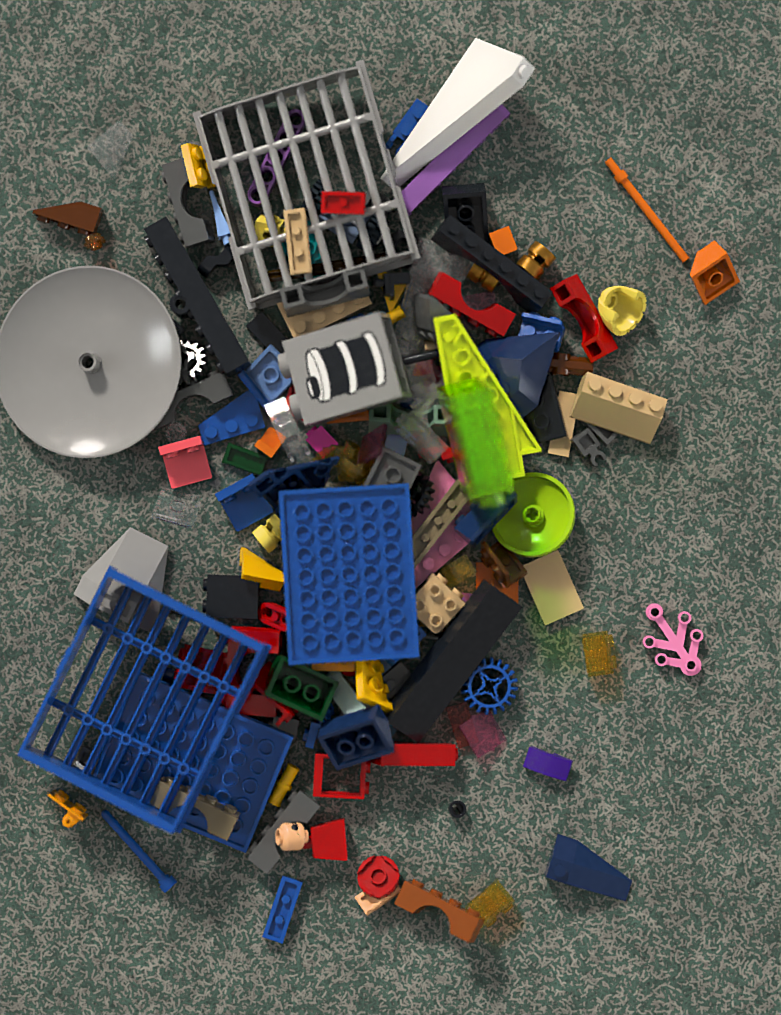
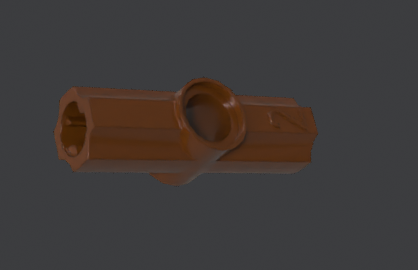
(570, 365)

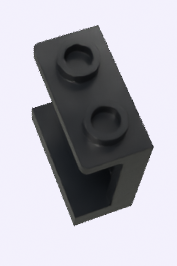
(230, 597)

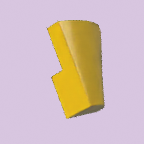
(260, 571)

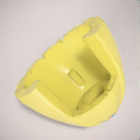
(621, 308)

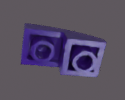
(547, 763)

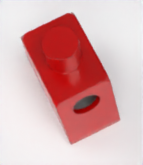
(328, 840)

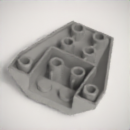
(136, 557)

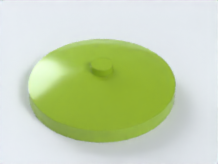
(539, 519)

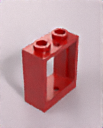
(318, 780)

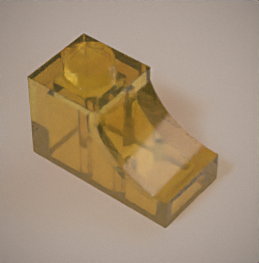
(457, 571)

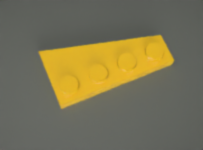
(370, 684)

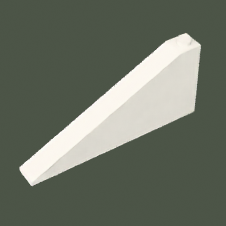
(473, 90)

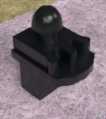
(389, 280)

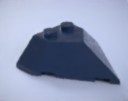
(520, 366)
(296, 477)

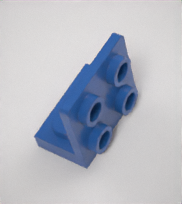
(243, 504)

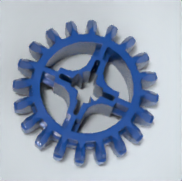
(498, 702)

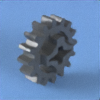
(193, 363)

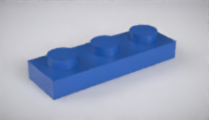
(282, 909)

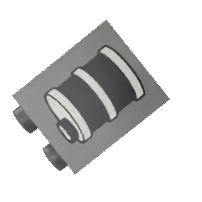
(344, 369)

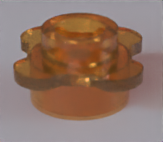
(94, 241)

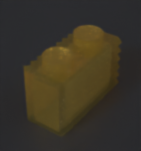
(598, 653)
(492, 902)

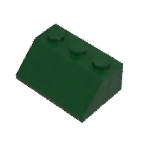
(300, 687)

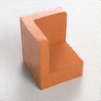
(503, 240)
(269, 443)

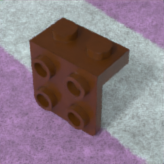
(503, 563)

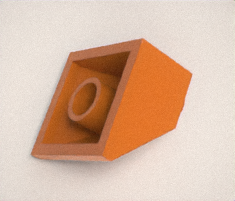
(712, 272)

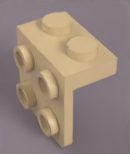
(437, 602)

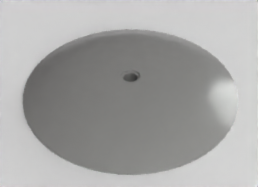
(46, 351)

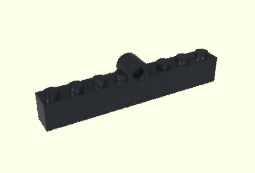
(197, 298)

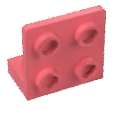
(186, 462)

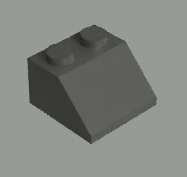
(425, 310)

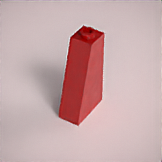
(419, 754)

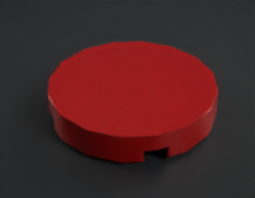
(378, 876)

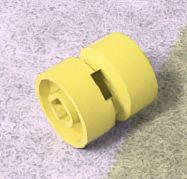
(269, 534)

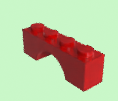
(448, 292)
(596, 337)

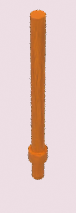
(621, 177)

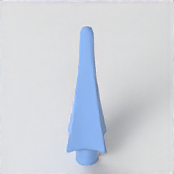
(221, 223)

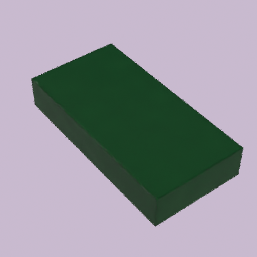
(245, 459)

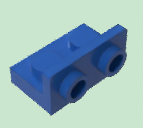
(536, 324)

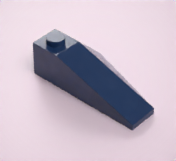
(582, 868)

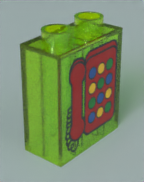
(476, 441)

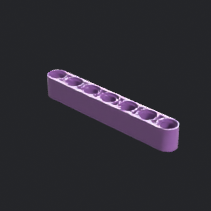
(446, 162)

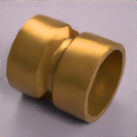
(530, 265)
(480, 275)

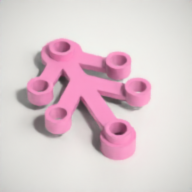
(675, 642)

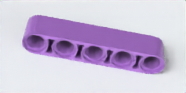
(267, 166)

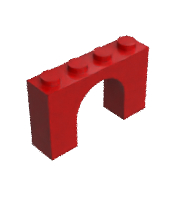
(255, 703)

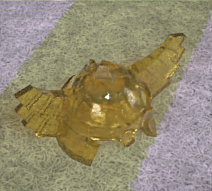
(347, 463)

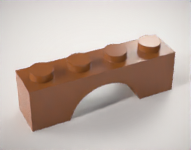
(463, 922)

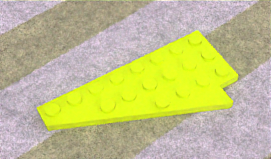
(463, 361)

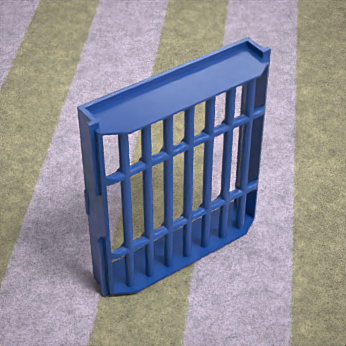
(103, 788)

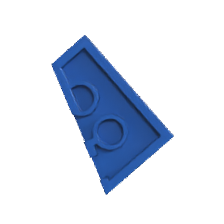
(233, 420)

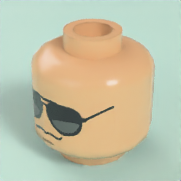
(291, 836)

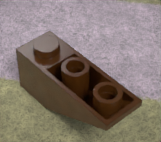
(75, 215)

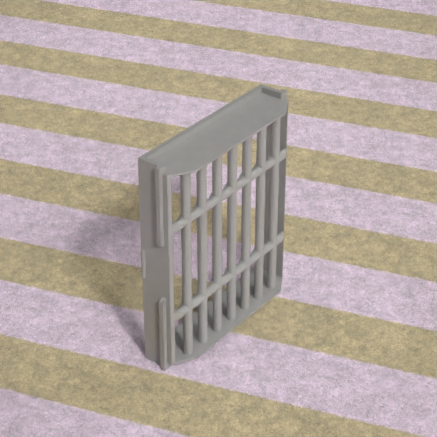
(372, 266)

